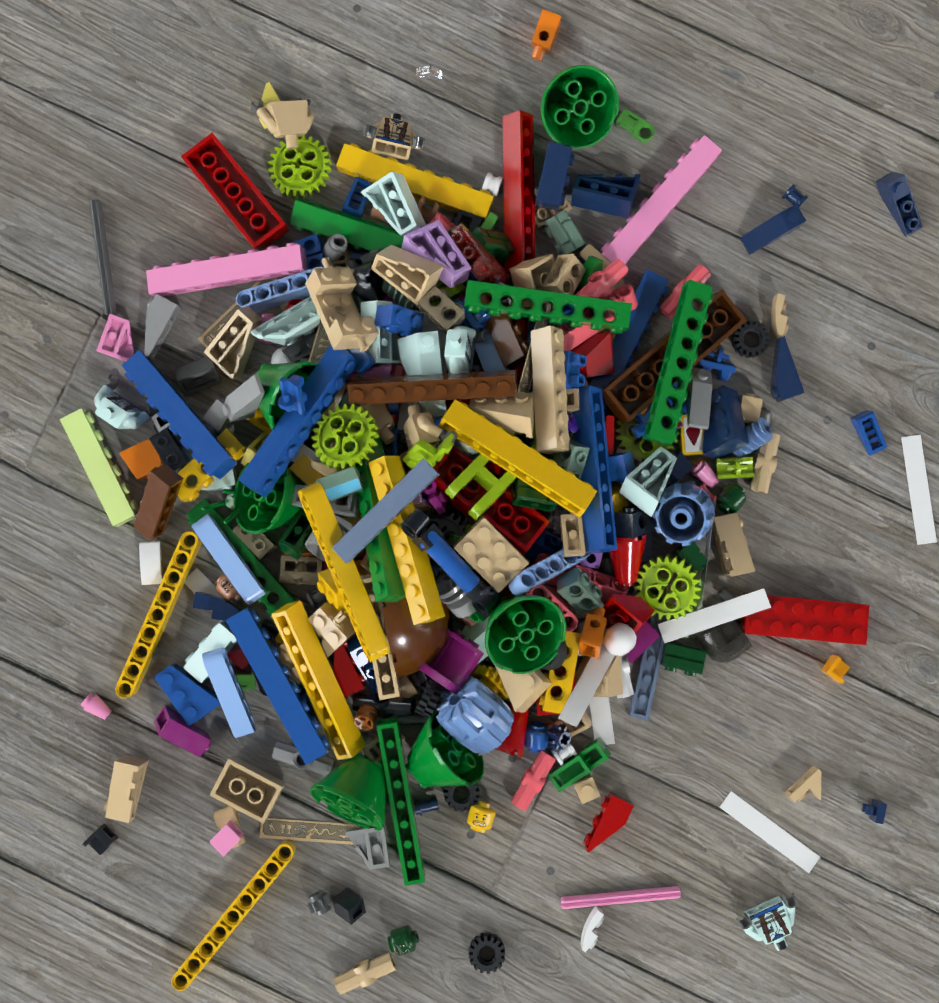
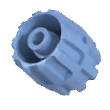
(685, 499)
(475, 716)

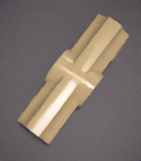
(765, 465)
(364, 973)

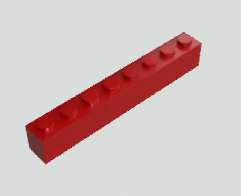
(519, 186)

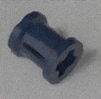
(794, 196)

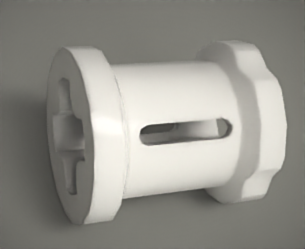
(562, 755)

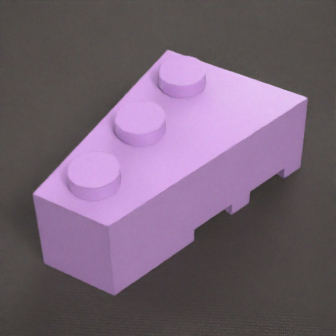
(437, 245)

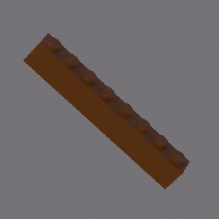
(432, 387)

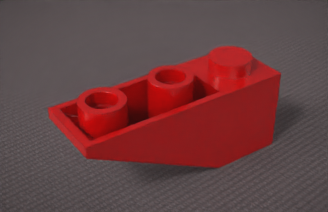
(346, 672)
(611, 818)

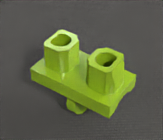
(734, 468)

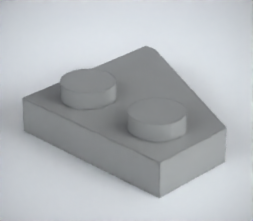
(371, 846)

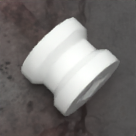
(492, 183)

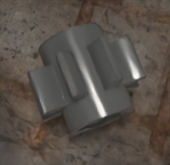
(319, 903)

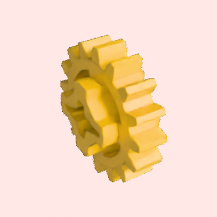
(491, 678)

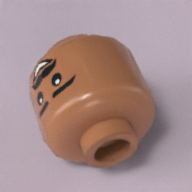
(226, 589)

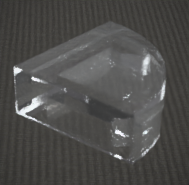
(429, 72)

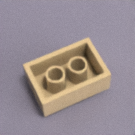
(490, 554)
(247, 789)

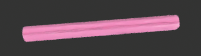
(620, 897)

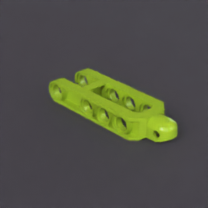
(486, 479)

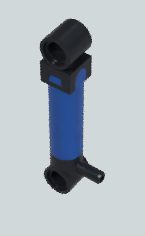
(429, 539)

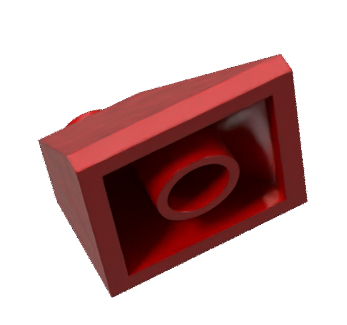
(598, 353)
(627, 610)

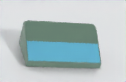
(341, 483)

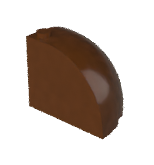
(411, 643)

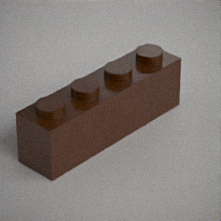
(507, 337)
(157, 501)

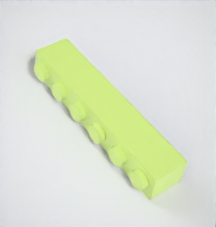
(99, 467)

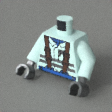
(459, 348)
(118, 410)
(770, 921)

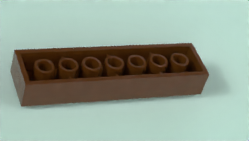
(636, 384)

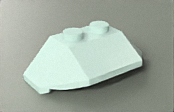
(290, 324)

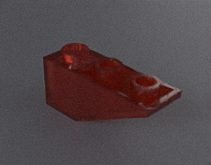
(482, 262)

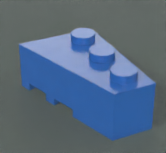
(186, 693)

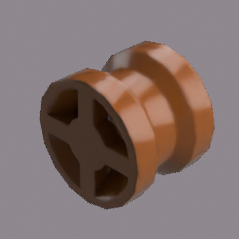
(365, 718)

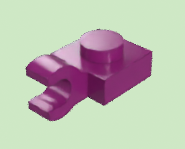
(436, 497)

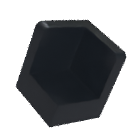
(101, 839)
(349, 905)

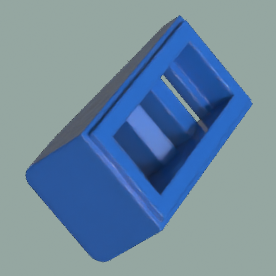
(351, 208)
(875, 429)

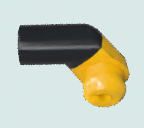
(271, 626)

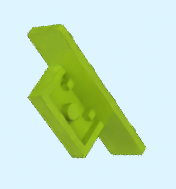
(422, 449)

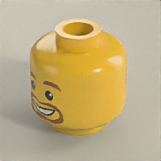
(481, 817)

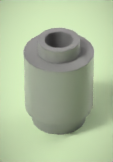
(335, 247)

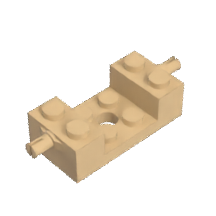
(331, 292)
(330, 626)

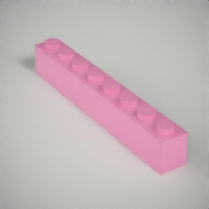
(663, 200)
(226, 271)

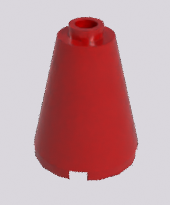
(627, 559)
(515, 740)

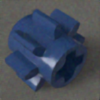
(558, 737)

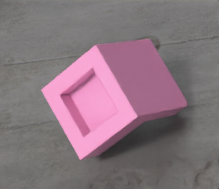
(226, 838)

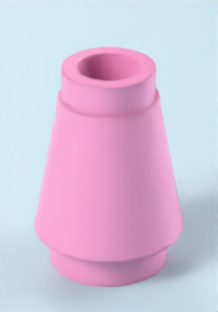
(704, 473)
(96, 706)

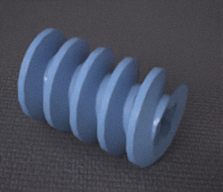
(757, 436)

